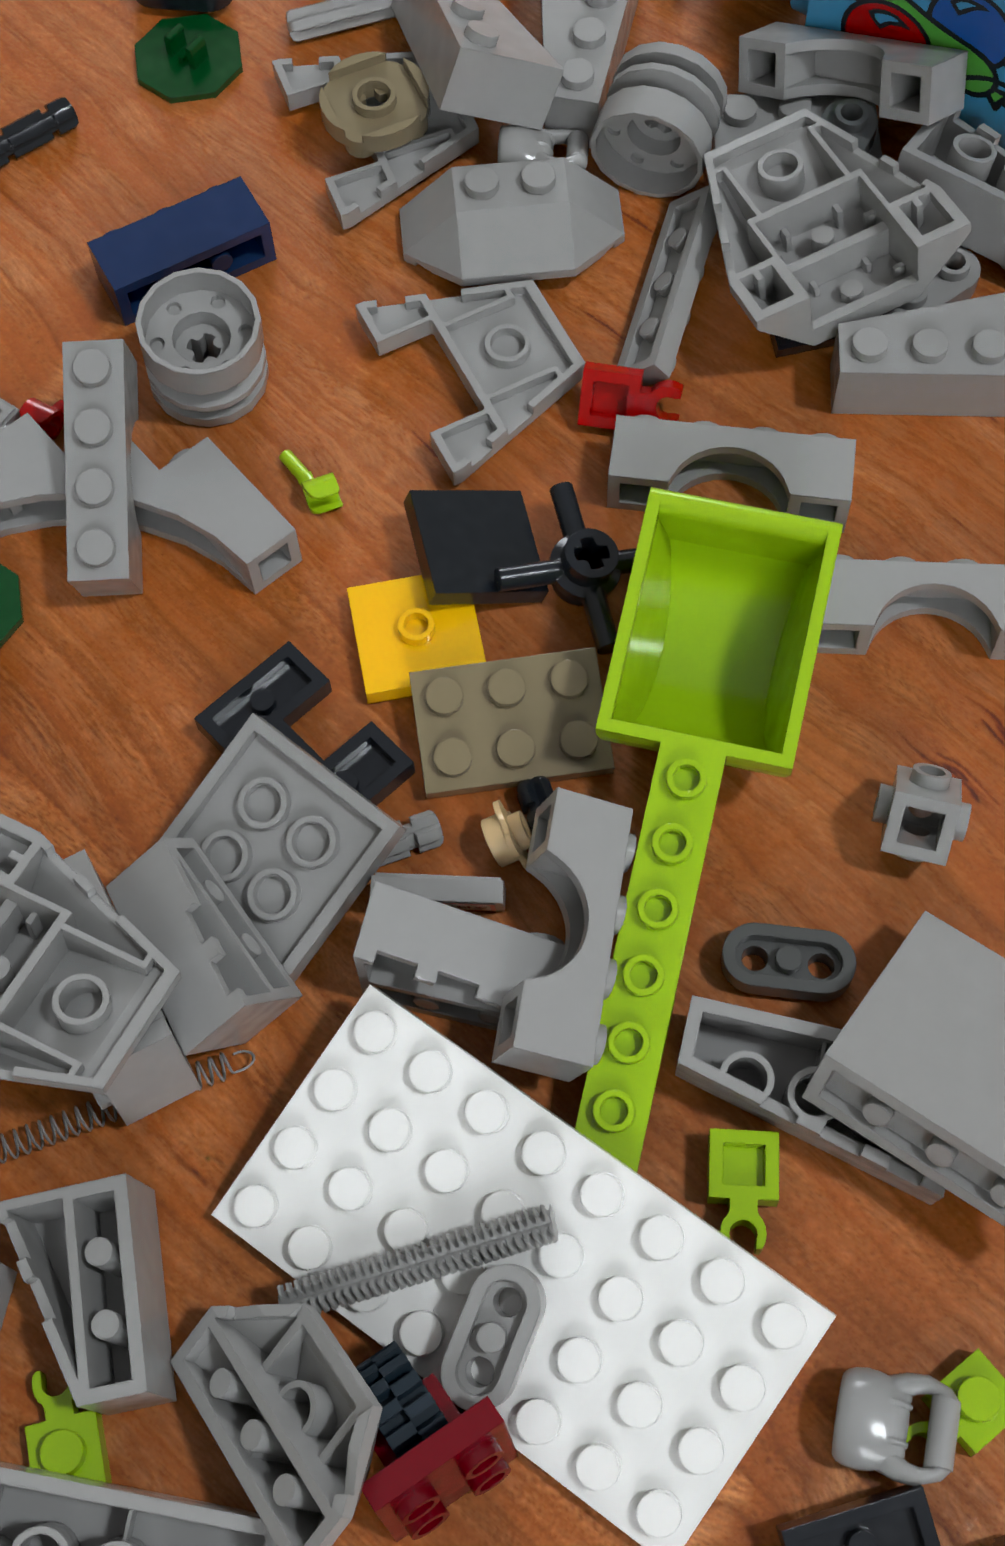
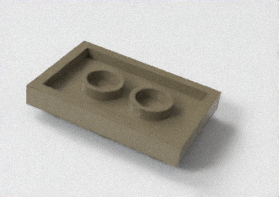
(509, 722)

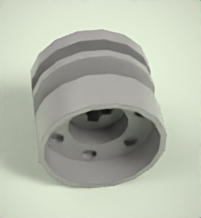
(659, 119)
(203, 346)

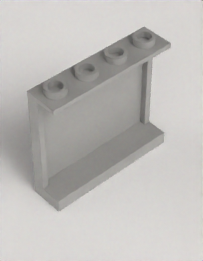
(927, 1064)

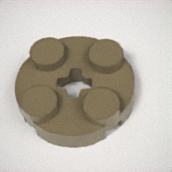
(380, 127)

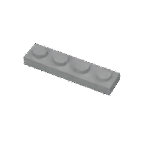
(670, 287)

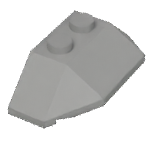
(511, 222)
(284, 1414)

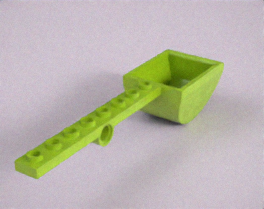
(710, 677)

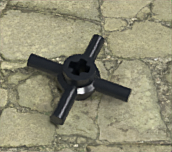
(580, 568)

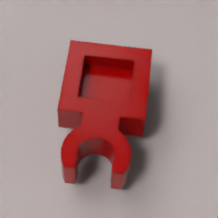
(619, 391)

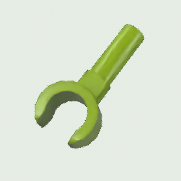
(319, 492)

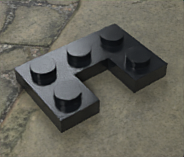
(282, 693)

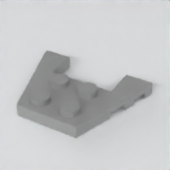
(370, 187)
(503, 350)

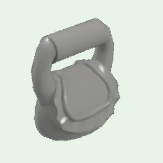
(525, 143)
(875, 1424)

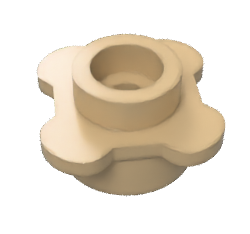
(507, 835)

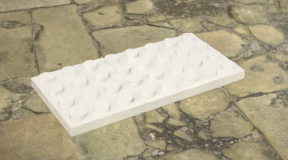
(655, 1325)

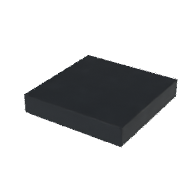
(463, 540)

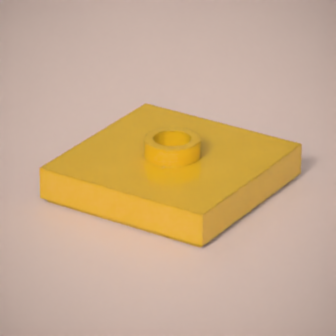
(405, 634)

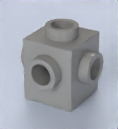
(921, 813)

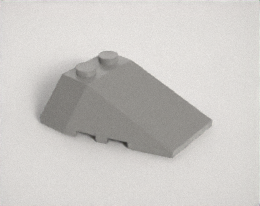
(824, 228)
(71, 972)

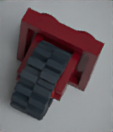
(428, 1447)

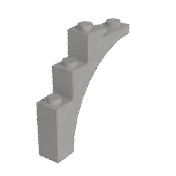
(191, 501)

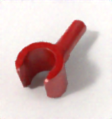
(46, 416)

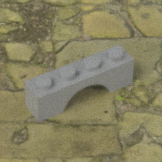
(901, 77)
(98, 430)
(794, 470)
(877, 592)
(580, 856)

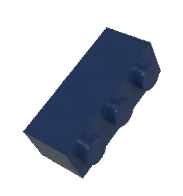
(208, 231)

